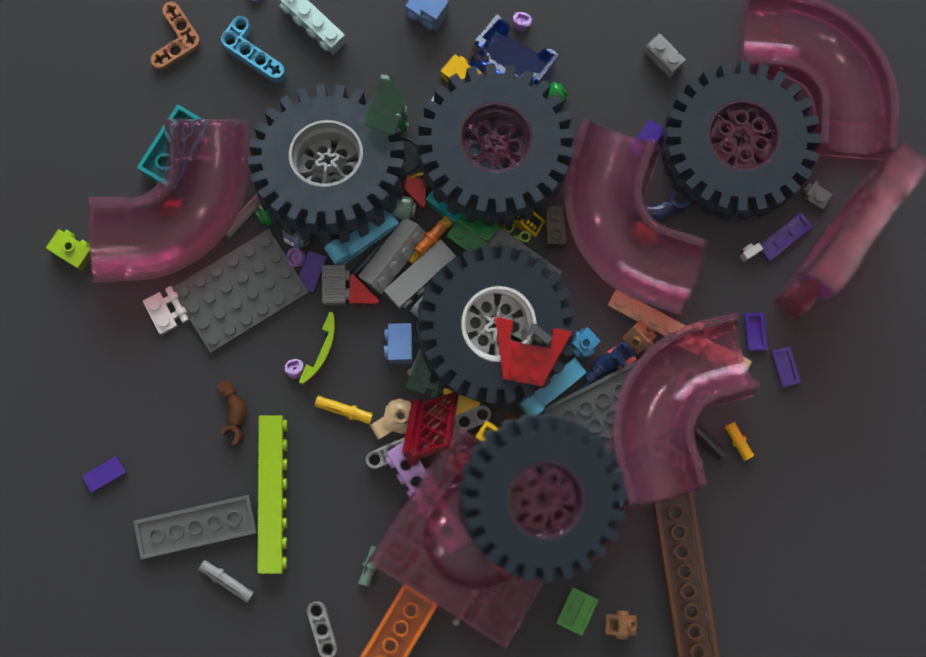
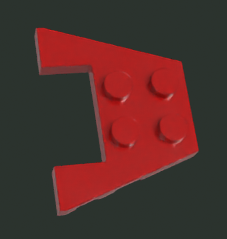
(525, 361)

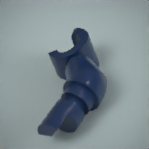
(664, 209)
(608, 362)

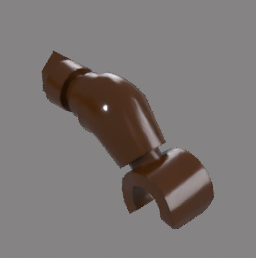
(237, 412)

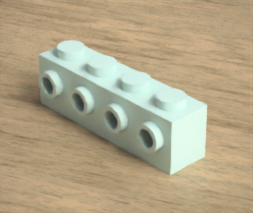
(315, 23)

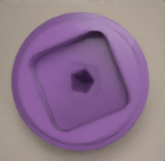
(521, 21)
(296, 257)
(294, 368)

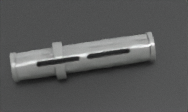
(218, 575)

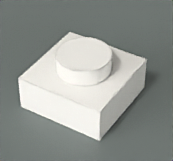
(750, 251)

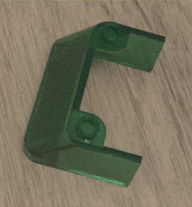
(388, 108)

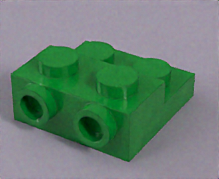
(472, 235)

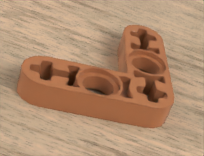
(182, 42)

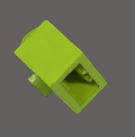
(70, 249)

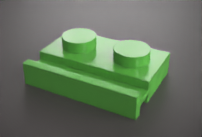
(577, 611)

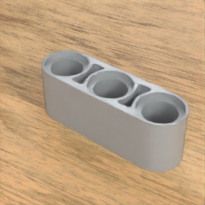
(324, 619)

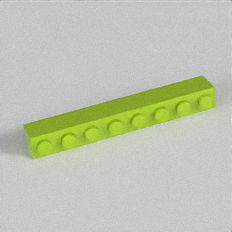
(271, 494)

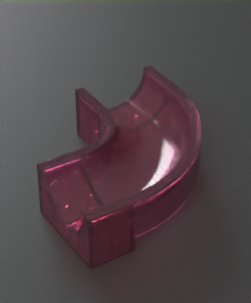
(835, 64)
(185, 210)
(614, 224)
(662, 402)

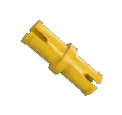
(739, 441)

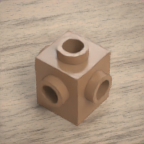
(640, 337)
(621, 624)

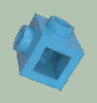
(584, 343)

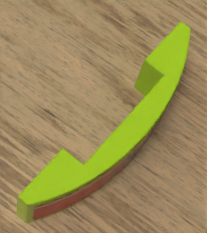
(310, 372)

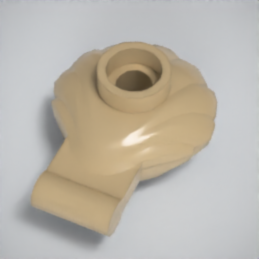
(390, 423)

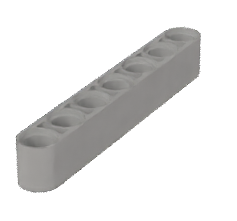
(470, 414)

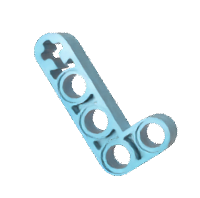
(255, 54)
(345, 252)
(559, 383)

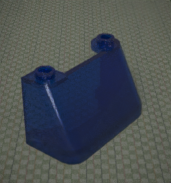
(500, 48)

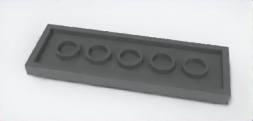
(195, 526)

